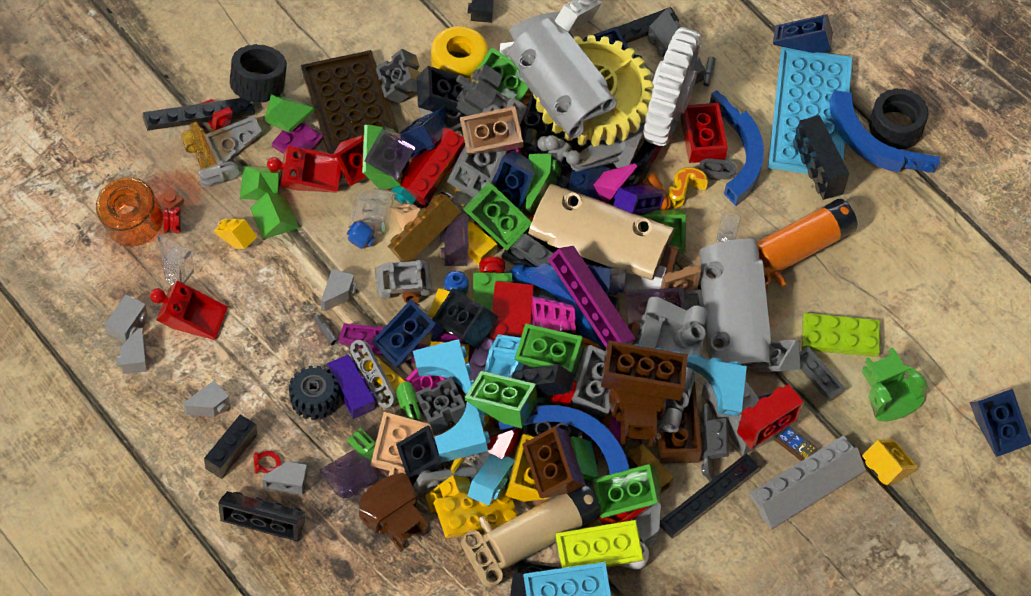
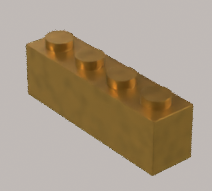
(424, 228)

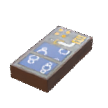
(795, 443)

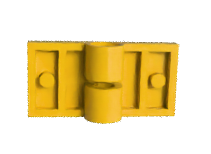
(462, 513)

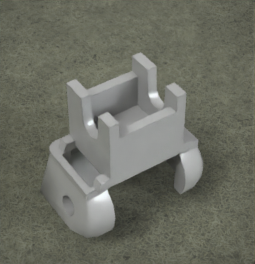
(403, 278)

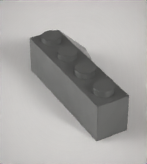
(661, 34)

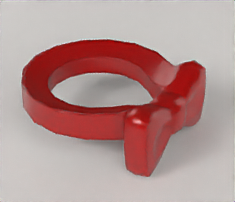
(257, 467)

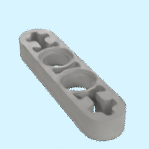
(370, 376)

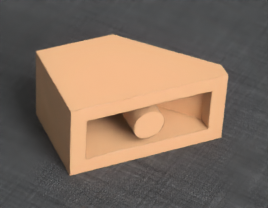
(405, 213)

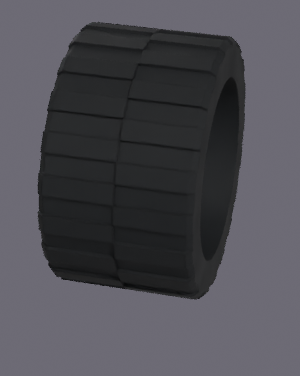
(262, 60)
(903, 102)

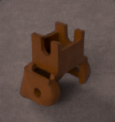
(638, 414)
(392, 505)

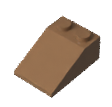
(492, 131)

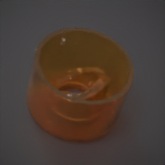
(139, 224)

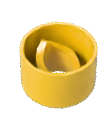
(461, 40)

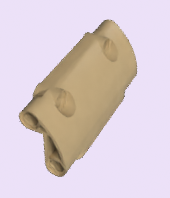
(600, 232)

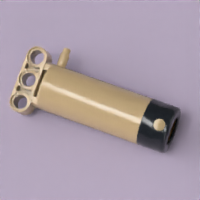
(529, 532)

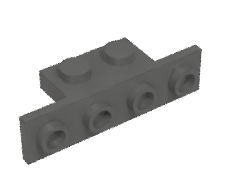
(715, 440)

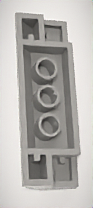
(476, 170)
(807, 482)

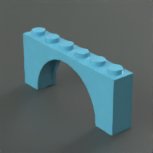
(724, 378)
(467, 435)

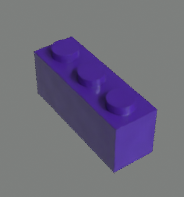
(639, 198)
(352, 386)

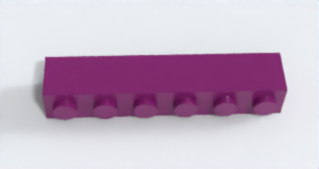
(590, 296)

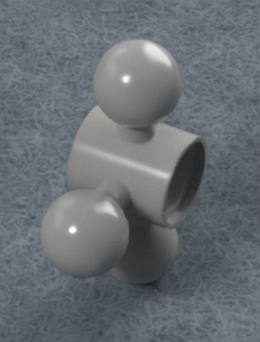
(559, 149)

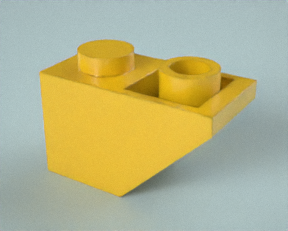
(236, 232)
(480, 244)
(451, 487)

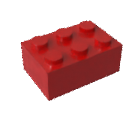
(704, 132)
(769, 416)

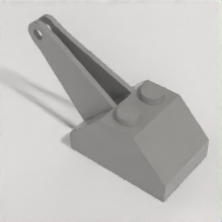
(619, 153)

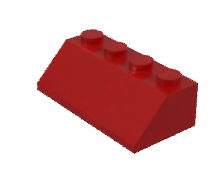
(432, 166)

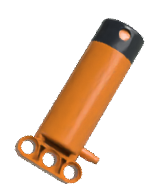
(805, 238)

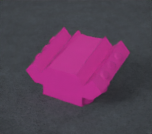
(553, 315)

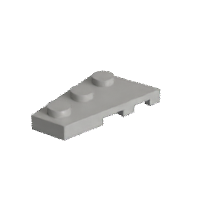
(232, 139)
(429, 480)

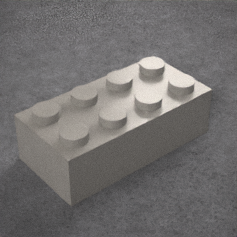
(749, 400)

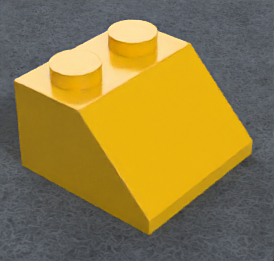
(889, 461)

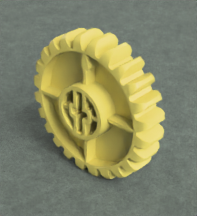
(625, 81)

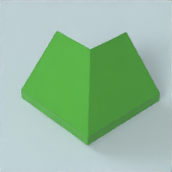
(286, 112)
(258, 181)

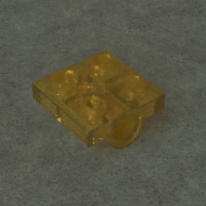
(194, 143)

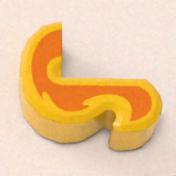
(683, 178)

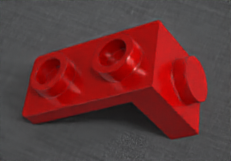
(220, 118)

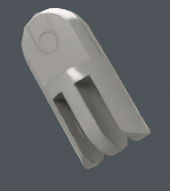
(218, 173)

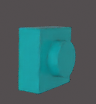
(402, 195)

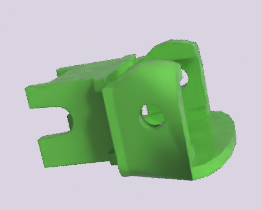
(891, 393)

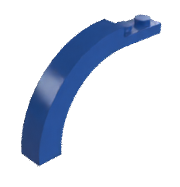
(747, 129)
(868, 146)
(547, 278)
(604, 438)

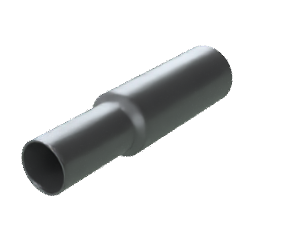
(709, 70)
(325, 330)

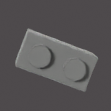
(126, 318)

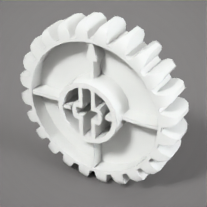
(672, 86)

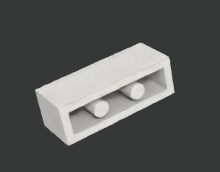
(577, 13)

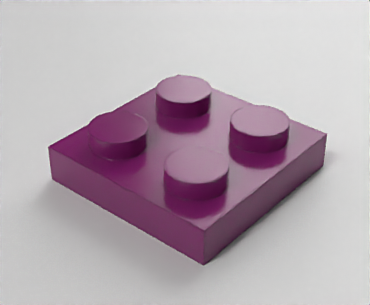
(300, 137)

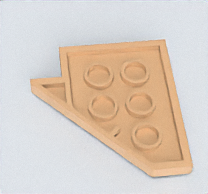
(392, 431)

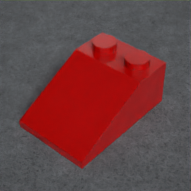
(513, 307)

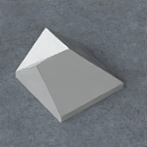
(783, 356)

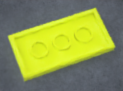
(609, 543)

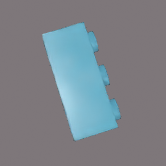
(491, 479)

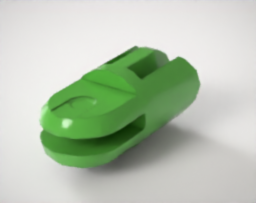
(408, 399)
(362, 443)

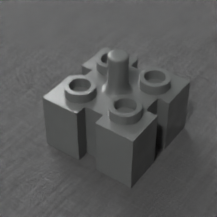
(399, 75)
(478, 90)
(441, 405)

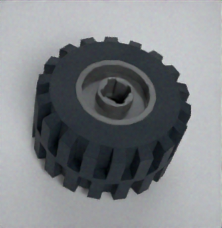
(314, 392)

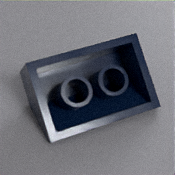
(514, 178)
(584, 181)

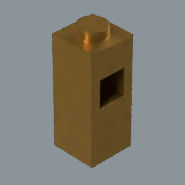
(642, 456)

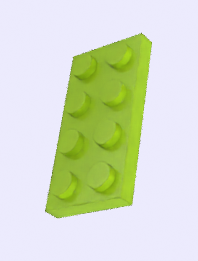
(840, 334)

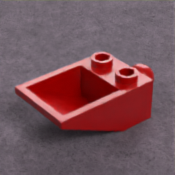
(313, 170)
(195, 312)

